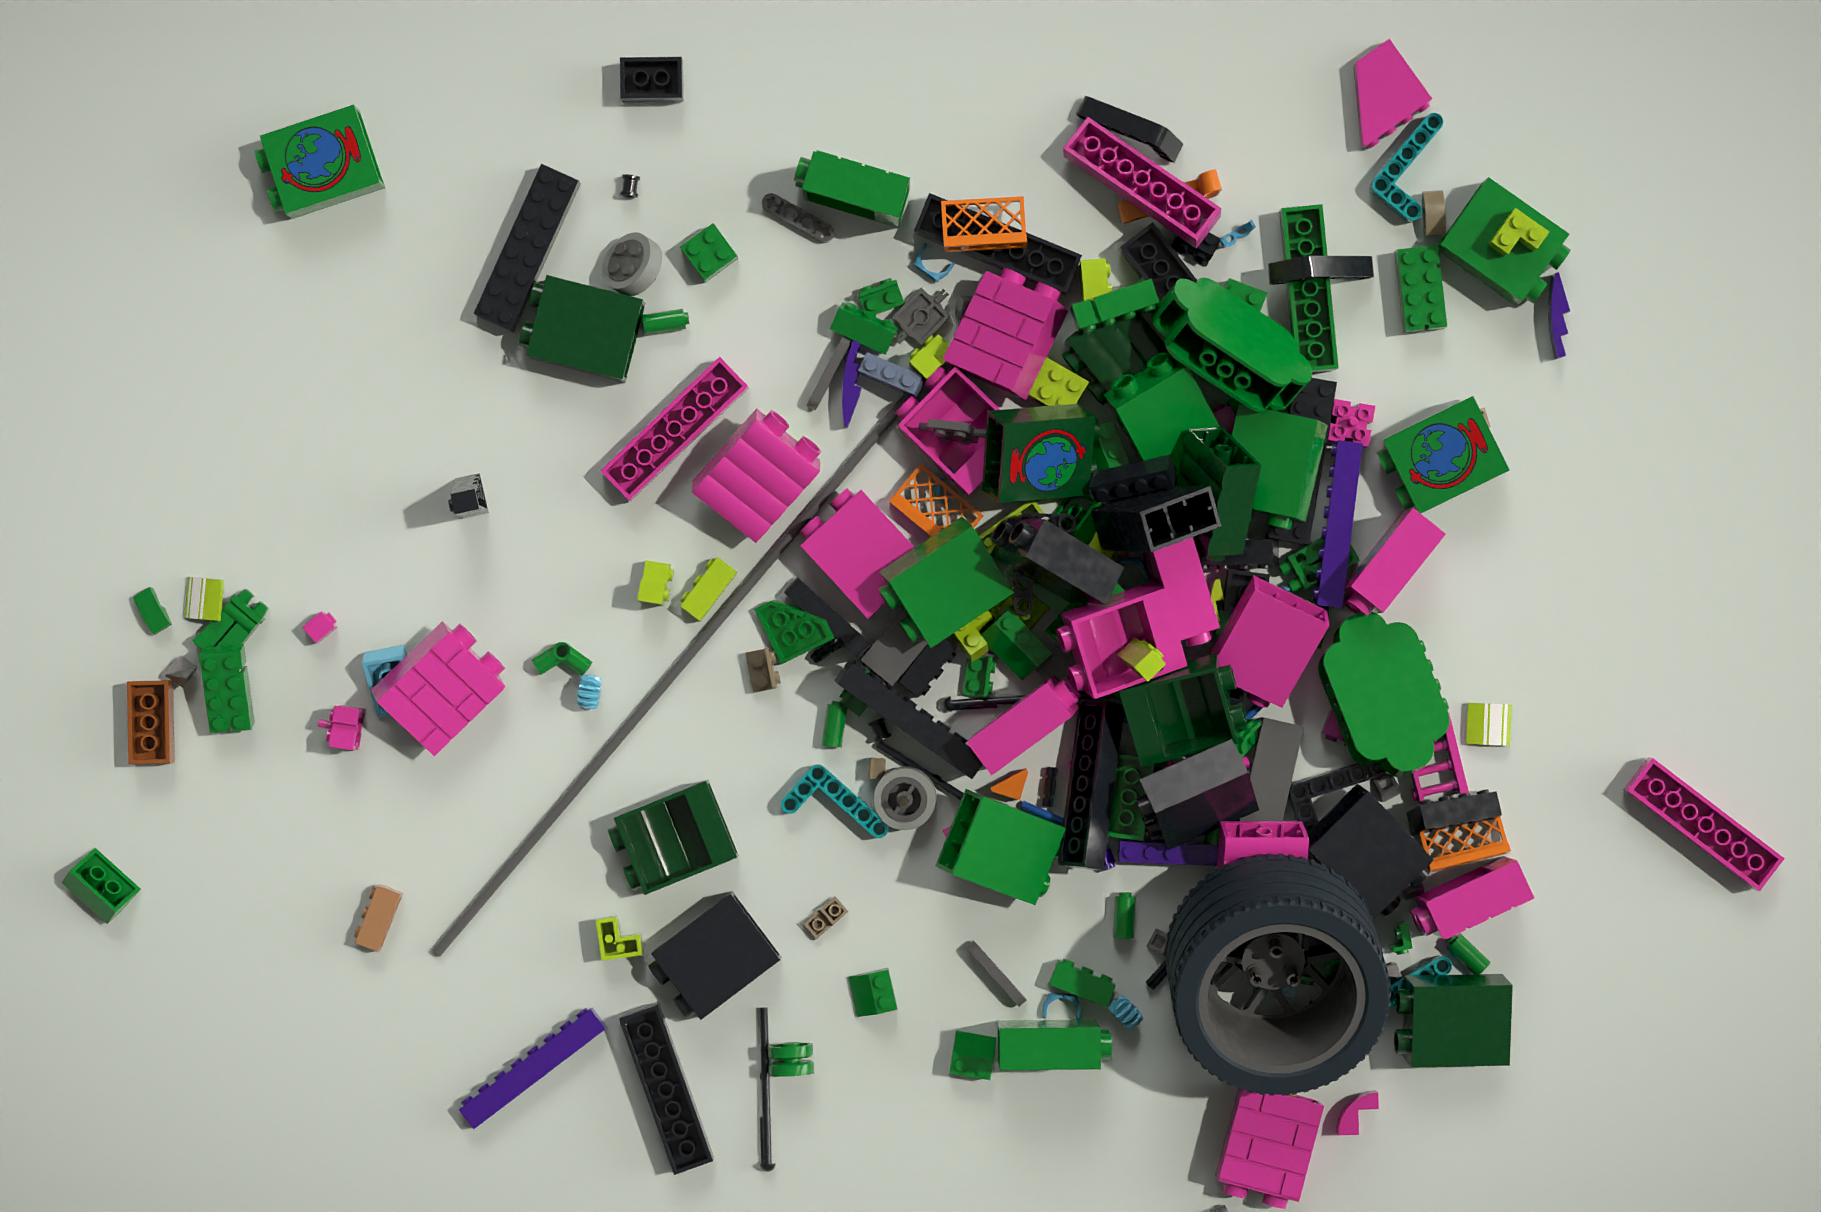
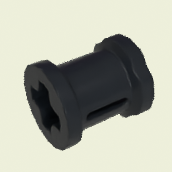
(630, 186)
(879, 729)

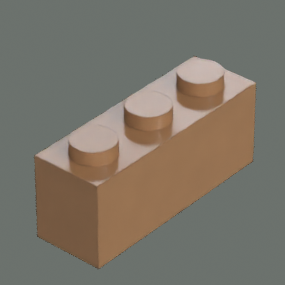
(378, 917)

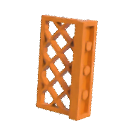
(984, 241)
(920, 518)
(1470, 855)

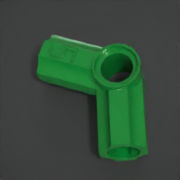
(573, 659)

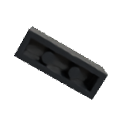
(927, 667)

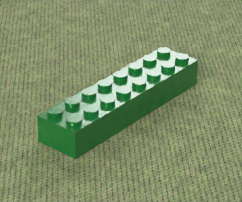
(1309, 299)

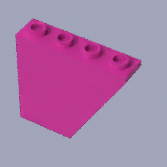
(1386, 93)

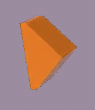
(1012, 785)

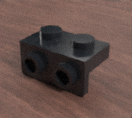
(1202, 253)

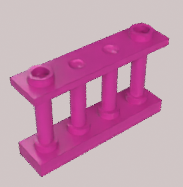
(1453, 764)

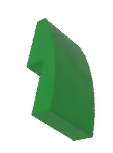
(151, 610)

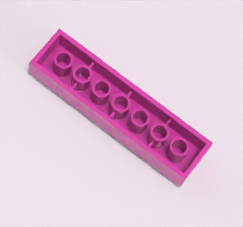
(1142, 182)
(675, 429)
(1703, 824)

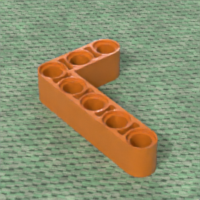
(1205, 184)

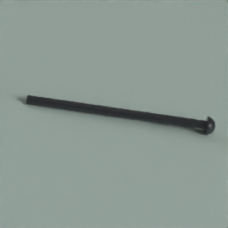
(990, 702)
(936, 779)
(765, 1120)

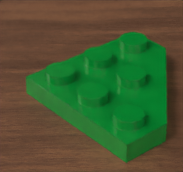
(792, 630)

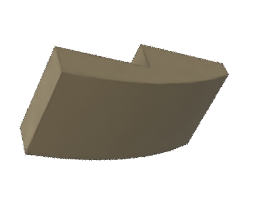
(1434, 212)
(825, 918)

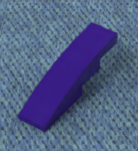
(1557, 308)
(850, 392)

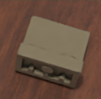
(762, 670)

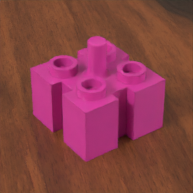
(1351, 422)
(345, 727)

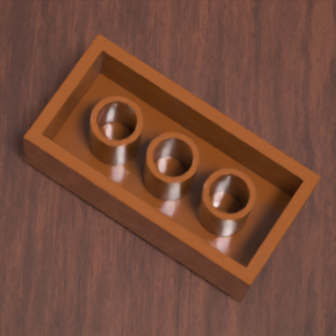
(150, 722)

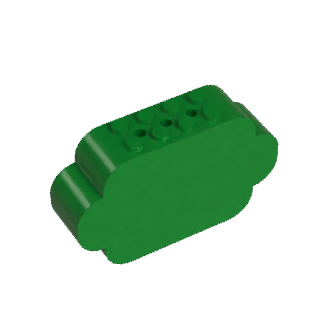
(1231, 344)
(1384, 694)

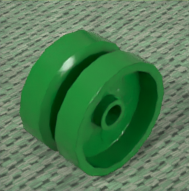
(791, 1059)

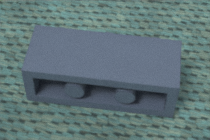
(892, 375)

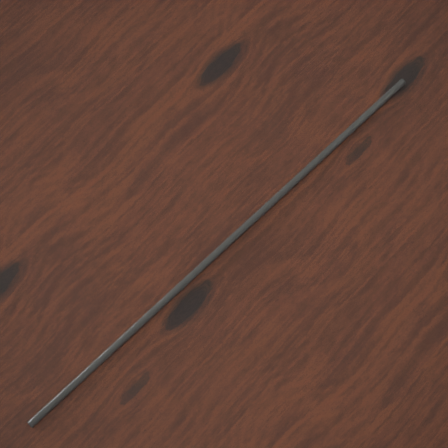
(668, 679)

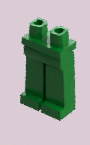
(1304, 567)
(236, 614)

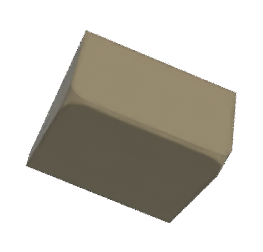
(877, 768)

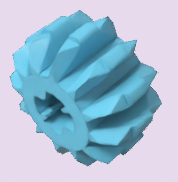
(589, 691)
(1125, 1013)

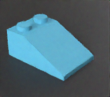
(378, 665)

